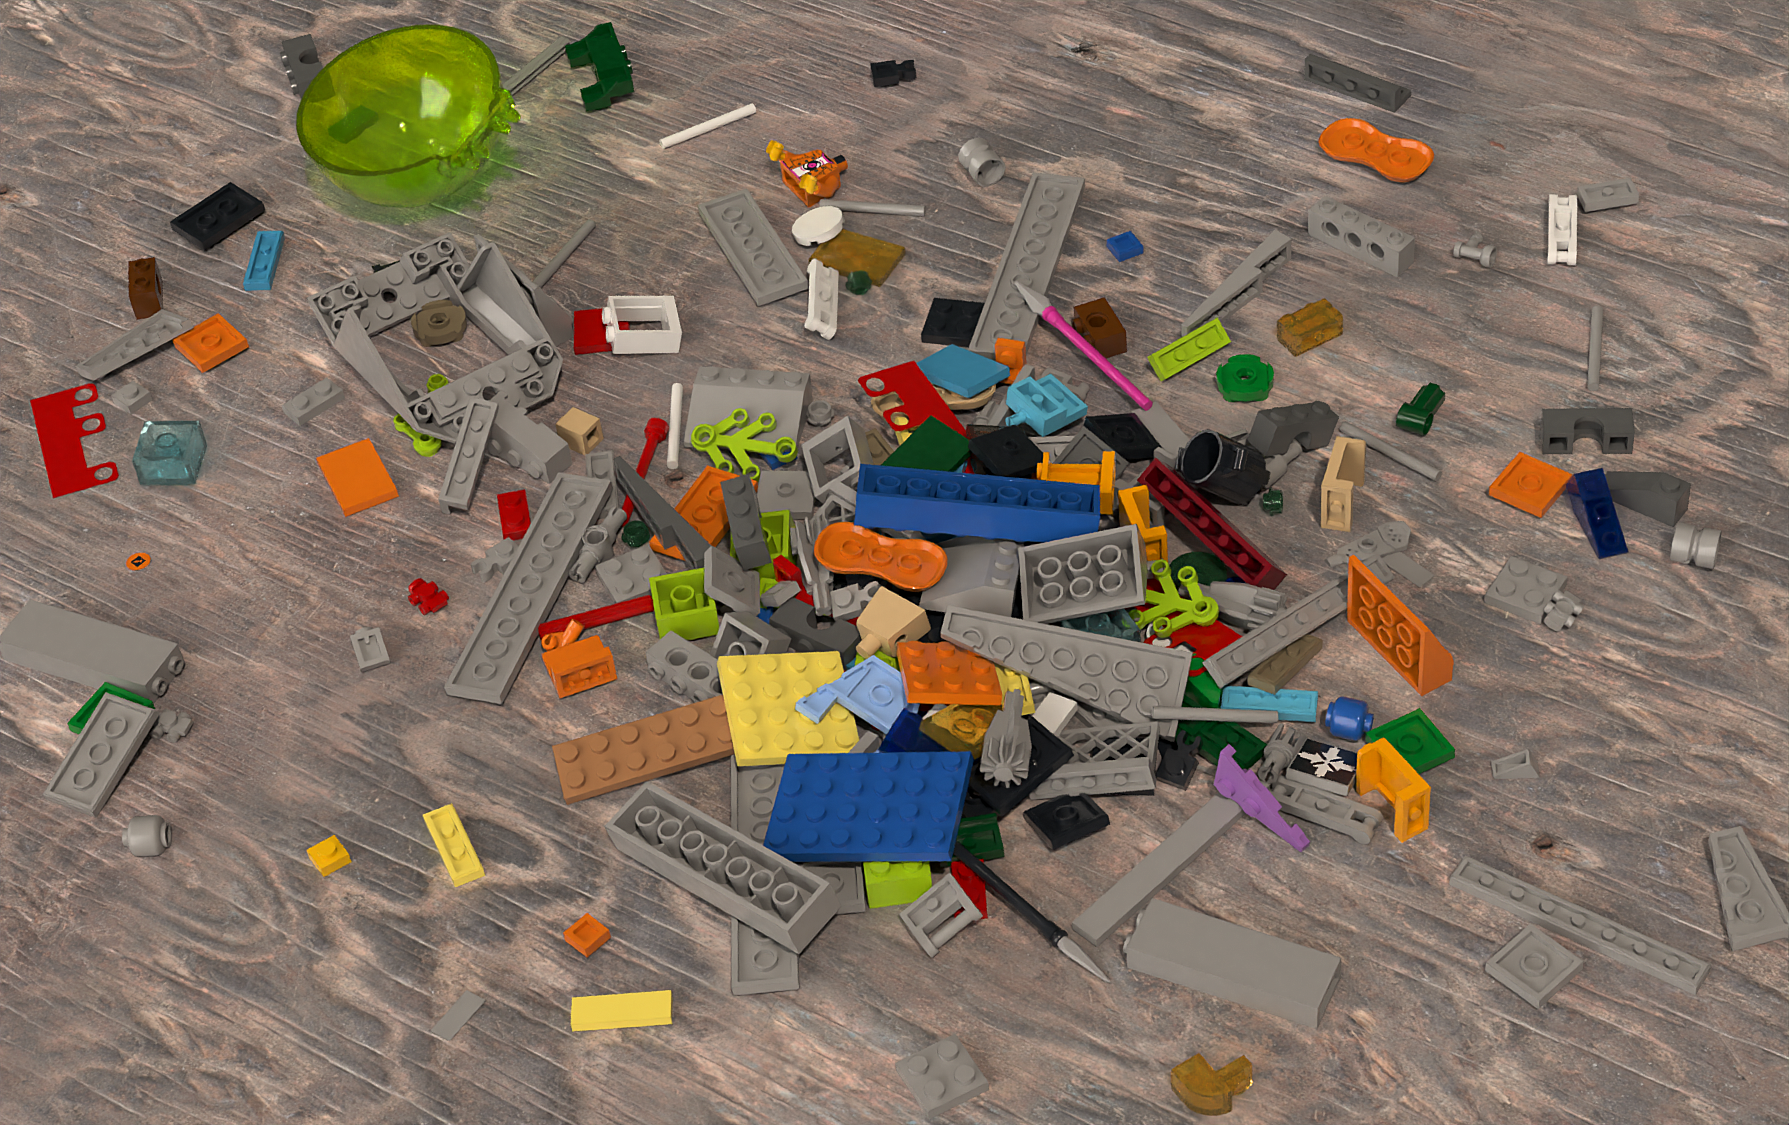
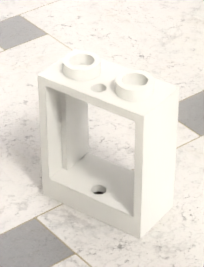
(642, 309)

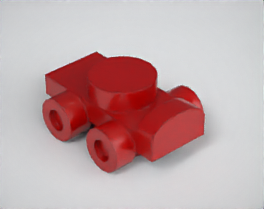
(427, 595)

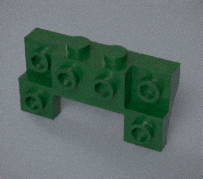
(609, 65)

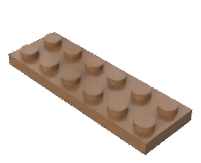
(643, 749)

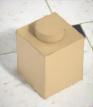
(580, 430)

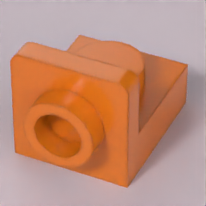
(1012, 354)

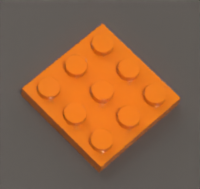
(947, 674)

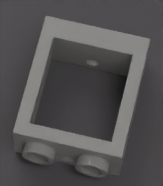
(829, 444)

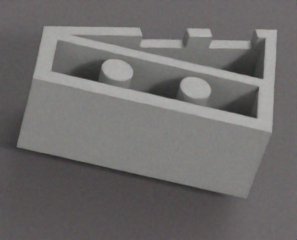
(526, 443)

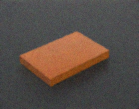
(357, 477)

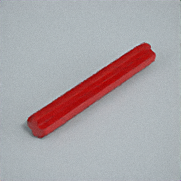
(601, 615)

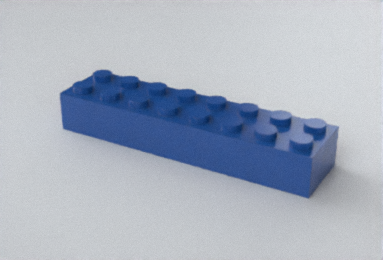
(974, 504)

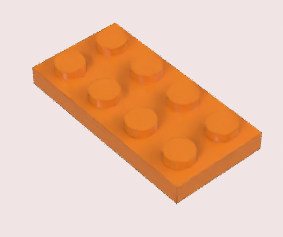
(703, 509)

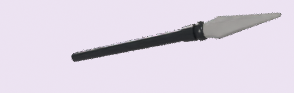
(1049, 929)

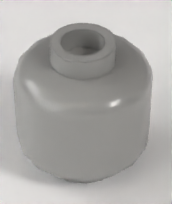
(147, 835)

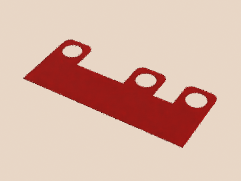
(918, 397)
(61, 443)
(1205, 639)

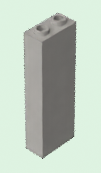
(90, 650)
(1233, 962)

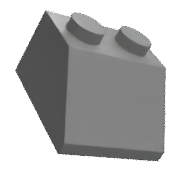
(748, 635)

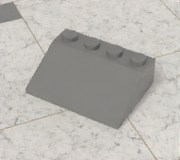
(554, 319)
(723, 390)
(1083, 575)
(977, 576)

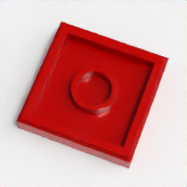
(591, 332)

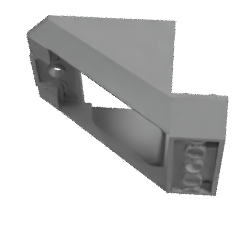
(490, 299)

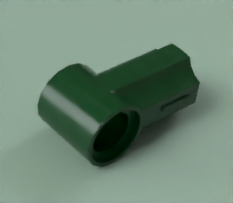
(1419, 413)

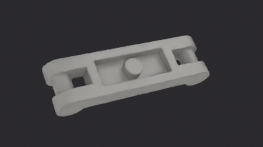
(1327, 809)

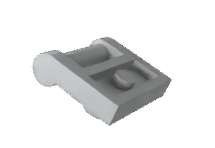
(936, 907)

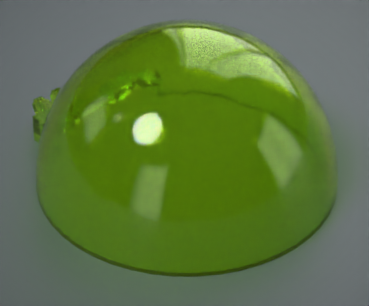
(406, 115)

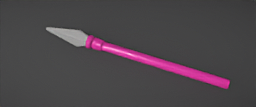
(1041, 305)

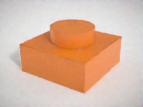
(587, 935)

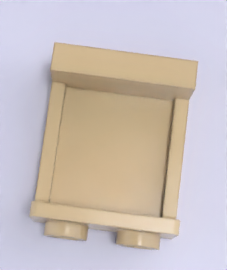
(1343, 472)

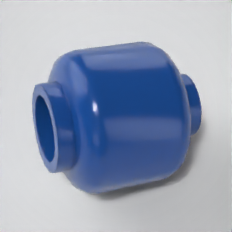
(1349, 718)

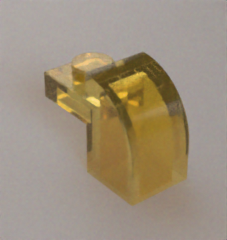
(1210, 1090)

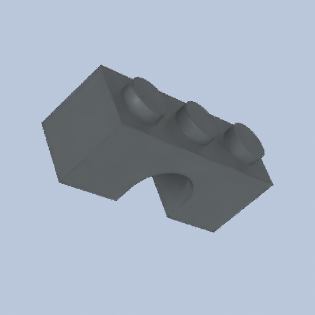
(300, 62)
(1307, 423)
(1608, 426)
(745, 522)
(799, 622)

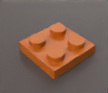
(210, 343)
(1530, 484)

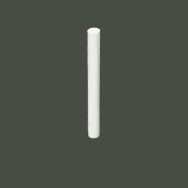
(707, 126)
(674, 426)

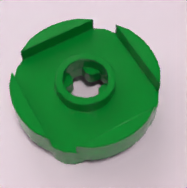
(1235, 388)

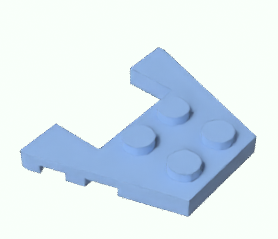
(868, 690)

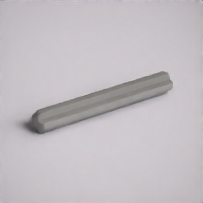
(536, 65)

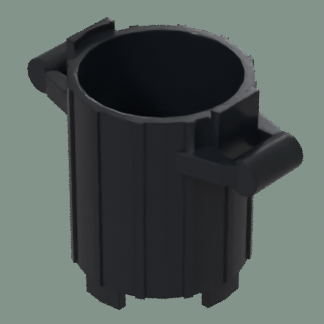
(1222, 466)

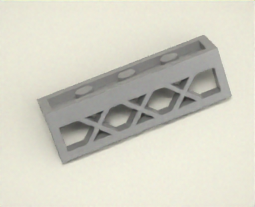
(468, 454)

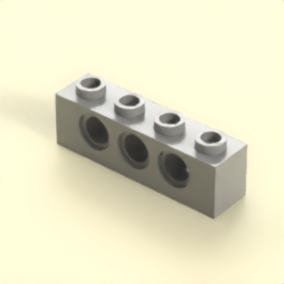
(1361, 236)
(684, 667)

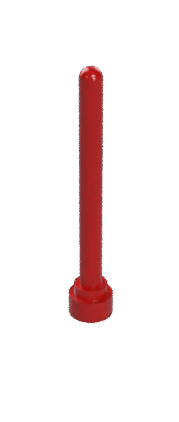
(655, 432)

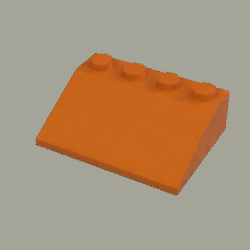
(1395, 631)

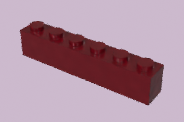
(1211, 526)

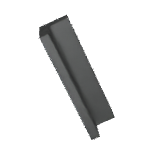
(1355, 83)

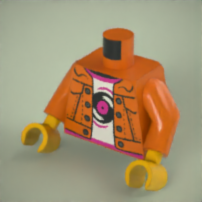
(810, 174)

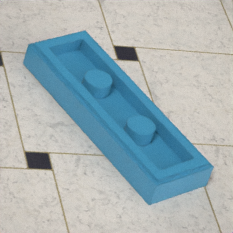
(264, 260)

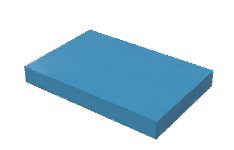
(962, 371)

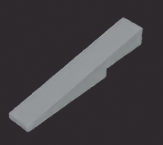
(1243, 283)

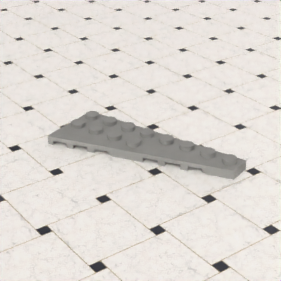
(1093, 668)

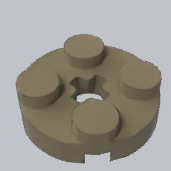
(450, 330)

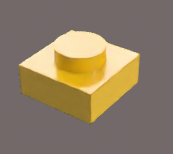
(328, 855)

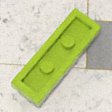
(1189, 349)

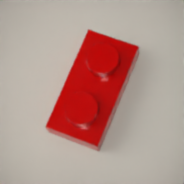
(514, 514)
(972, 885)

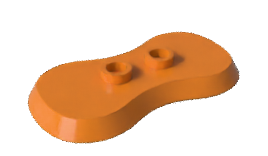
(1364, 144)
(905, 563)

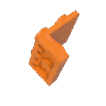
(579, 666)

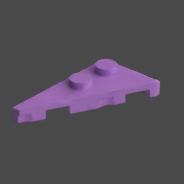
(1254, 798)

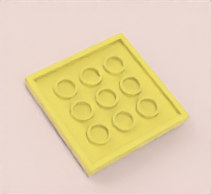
(762, 700)

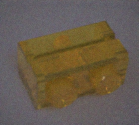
(1309, 327)

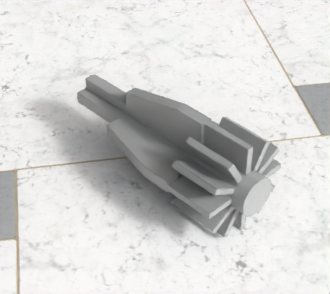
(815, 577)
(1242, 603)
(1007, 743)

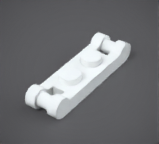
(1562, 229)
(822, 299)

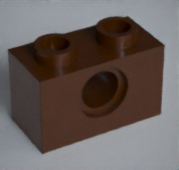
(145, 287)
(1100, 327)

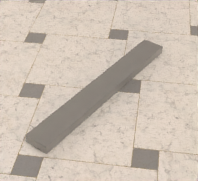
(1287, 626)
(1158, 868)
(1580, 925)

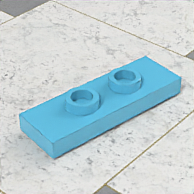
(1290, 704)

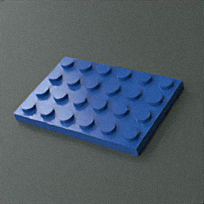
(869, 806)

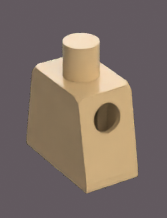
(889, 621)

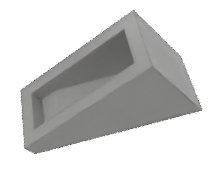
(1516, 766)

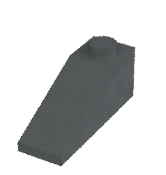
(1650, 494)

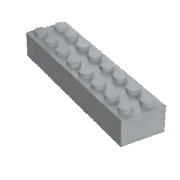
(723, 867)

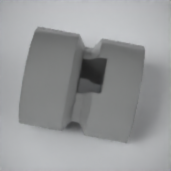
(982, 162)
(1695, 545)

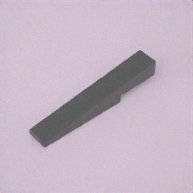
(661, 517)

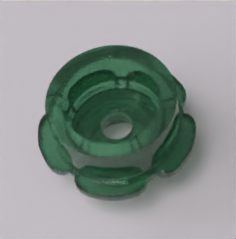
(858, 282)
(1273, 501)
(635, 534)

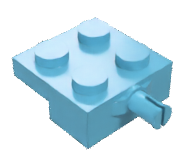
(1043, 404)

